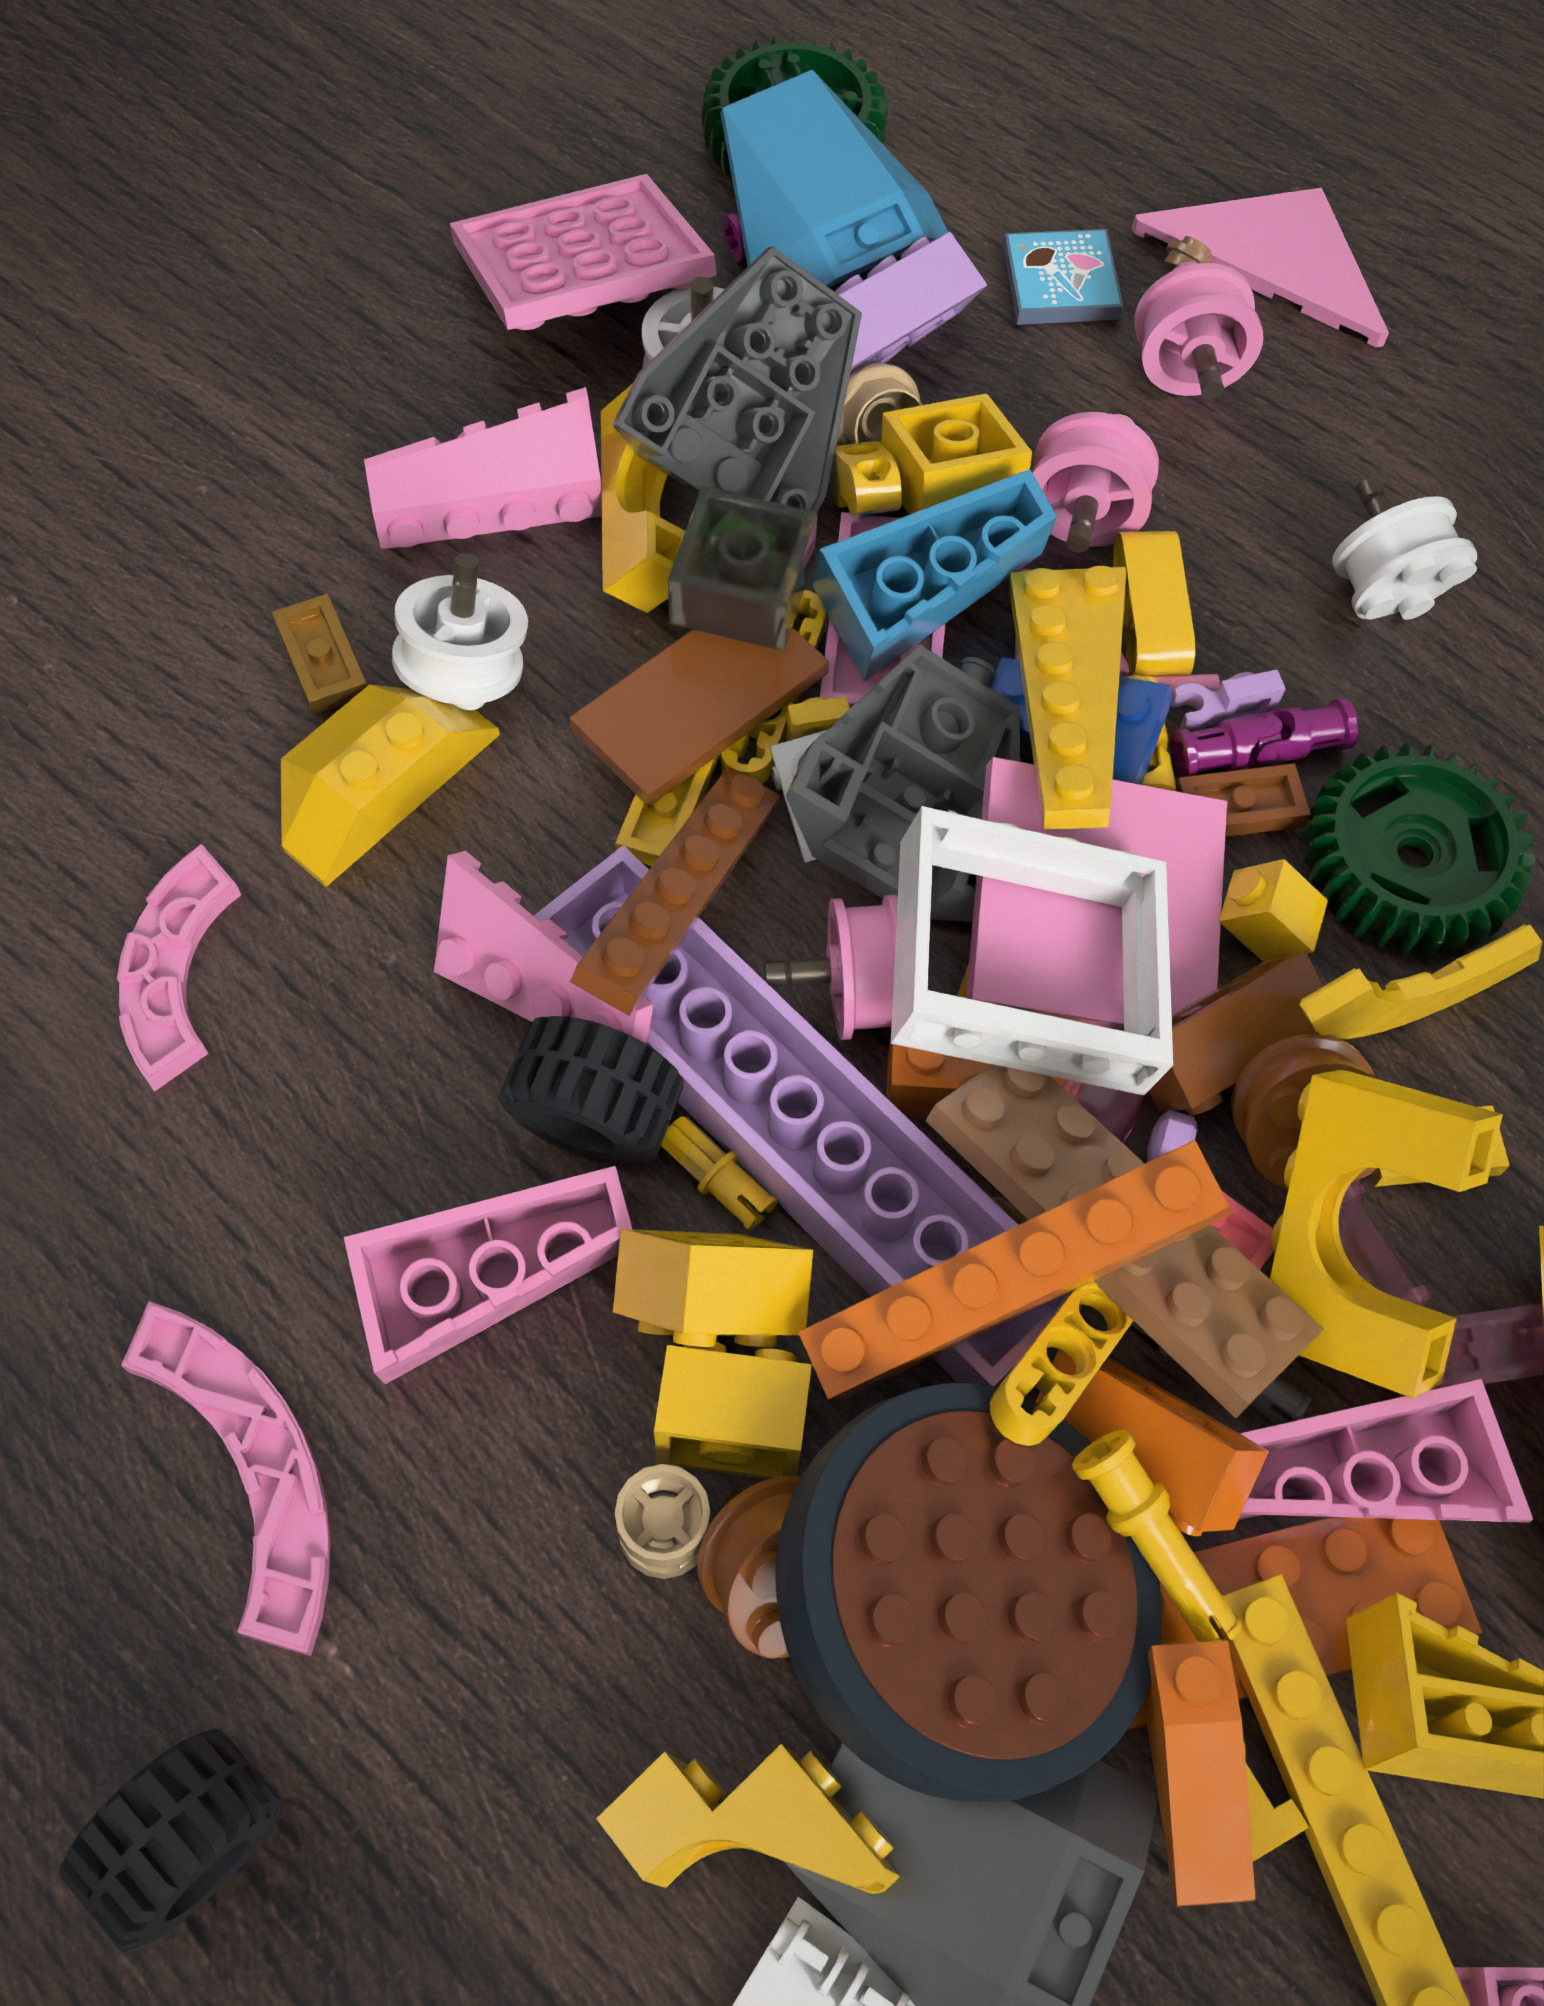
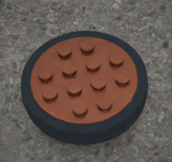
(963, 1600)

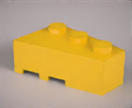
(1443, 1704)

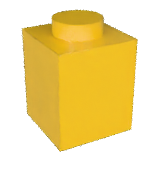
(1273, 910)

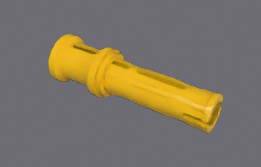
(1140, 1511)

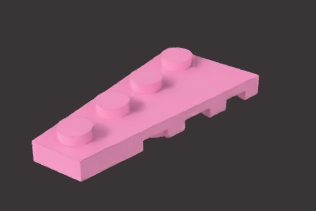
(513, 957)

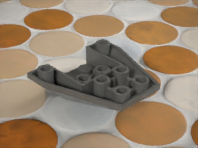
(750, 389)
(995, 1895)

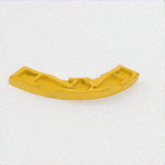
(1360, 1007)

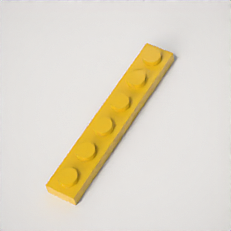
(1339, 1802)

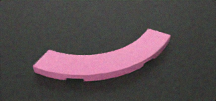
(272, 1460)

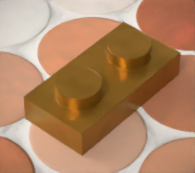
(319, 653)

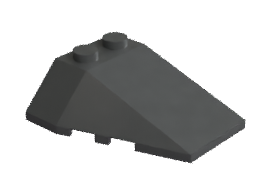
(900, 748)

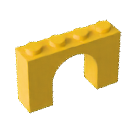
(1345, 1129)

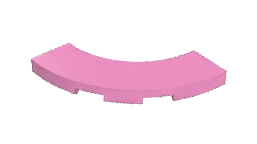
(158, 961)

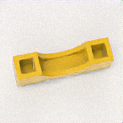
(635, 540)

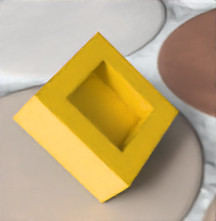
(814, 716)

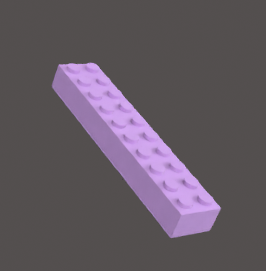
(806, 1120)

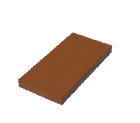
(692, 706)

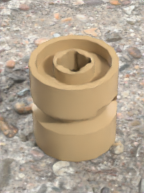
(662, 1520)

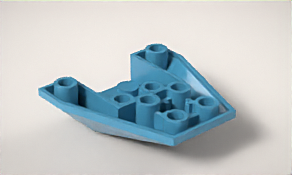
(820, 183)

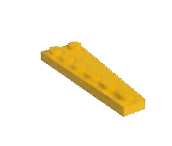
(1070, 672)

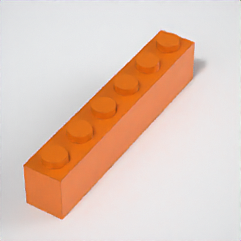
(1015, 1272)

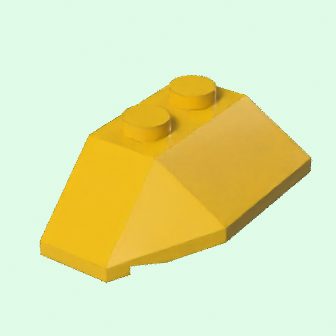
(370, 772)

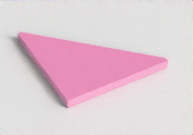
(1283, 248)

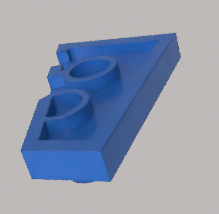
(1139, 719)

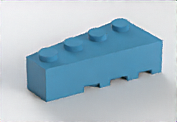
(927, 567)

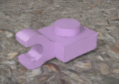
(1238, 696)

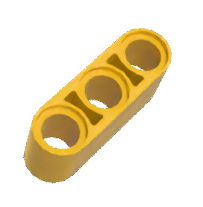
(1156, 604)

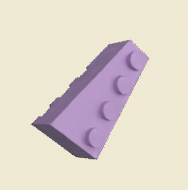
(910, 297)

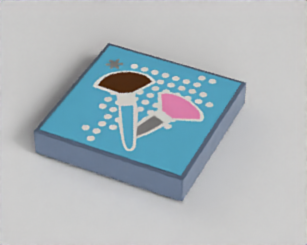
(1062, 276)

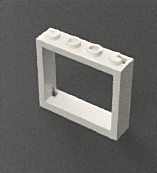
(1016, 1037)

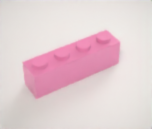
(489, 478)
(1392, 1461)

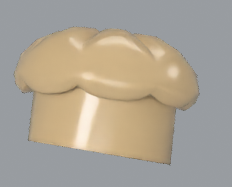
(870, 393)

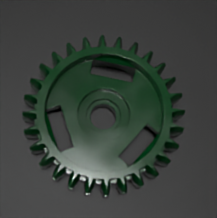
(780, 62)
(1436, 816)

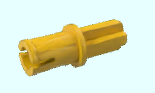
(717, 1172)

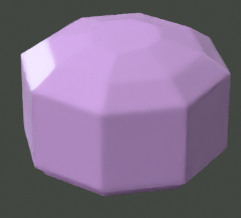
(1169, 1133)

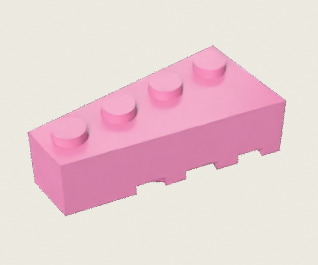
(473, 1265)

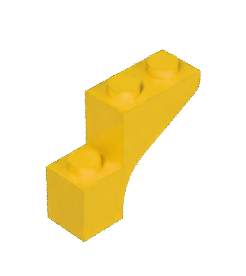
(779, 1810)

